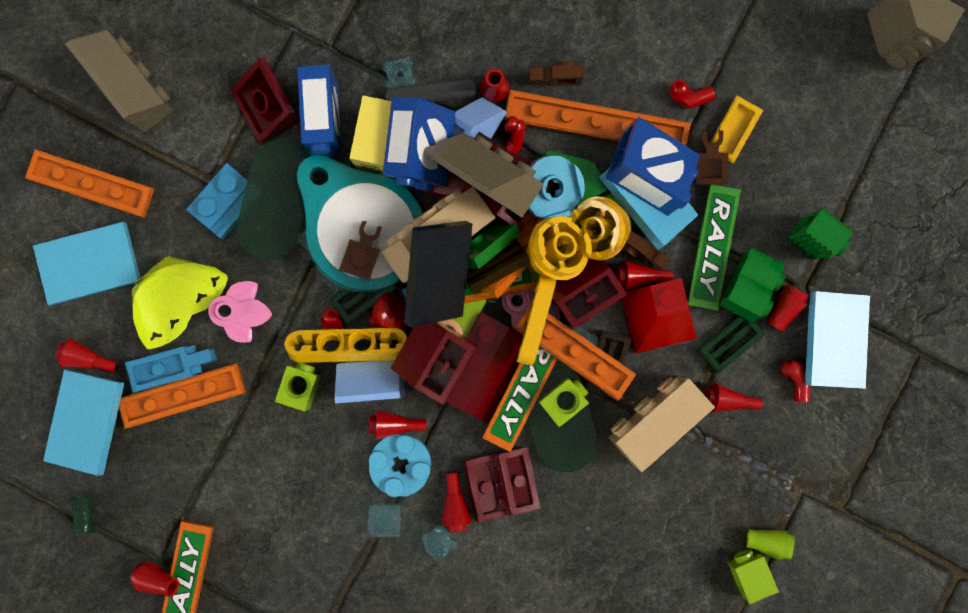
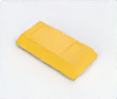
(737, 126)

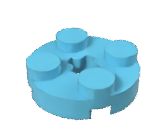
(570, 187)
(394, 482)

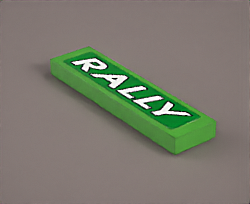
(713, 247)

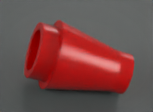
(491, 91)
(787, 307)
(153, 580)

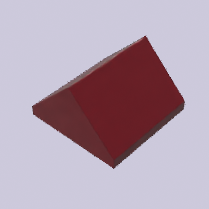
(264, 102)

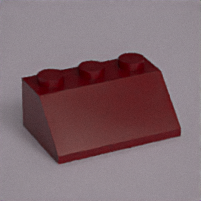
(488, 369)

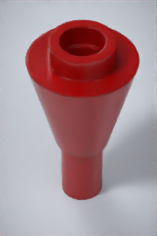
(635, 275)
(75, 355)
(727, 399)
(387, 424)
(455, 511)

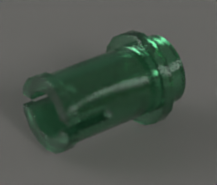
(82, 515)

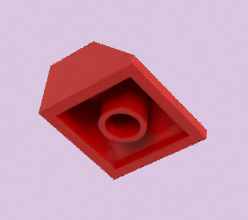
(658, 316)

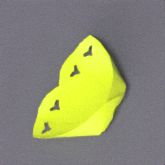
(171, 294)

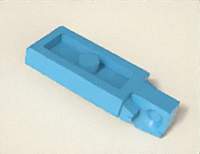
(167, 367)

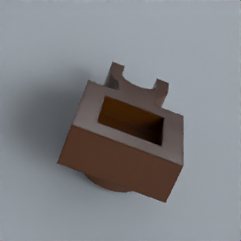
(564, 74)
(712, 164)
(640, 247)
(360, 256)

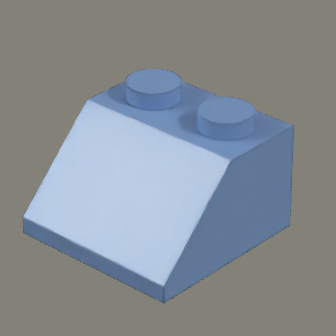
(367, 381)

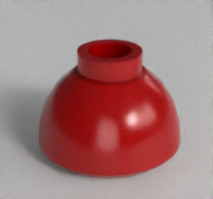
(388, 312)

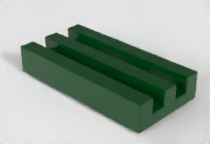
(342, 309)
(710, 358)

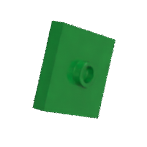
(489, 242)

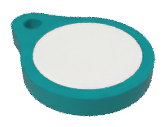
(337, 211)

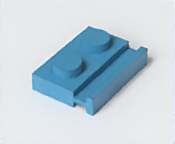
(220, 201)

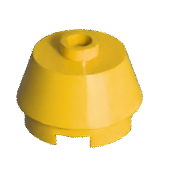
(606, 225)
(559, 248)

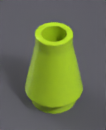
(772, 543)

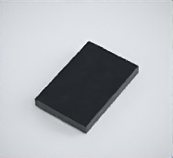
(437, 272)

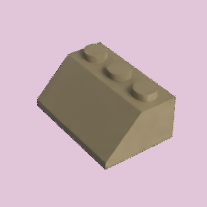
(912, 28)
(122, 78)
(488, 170)

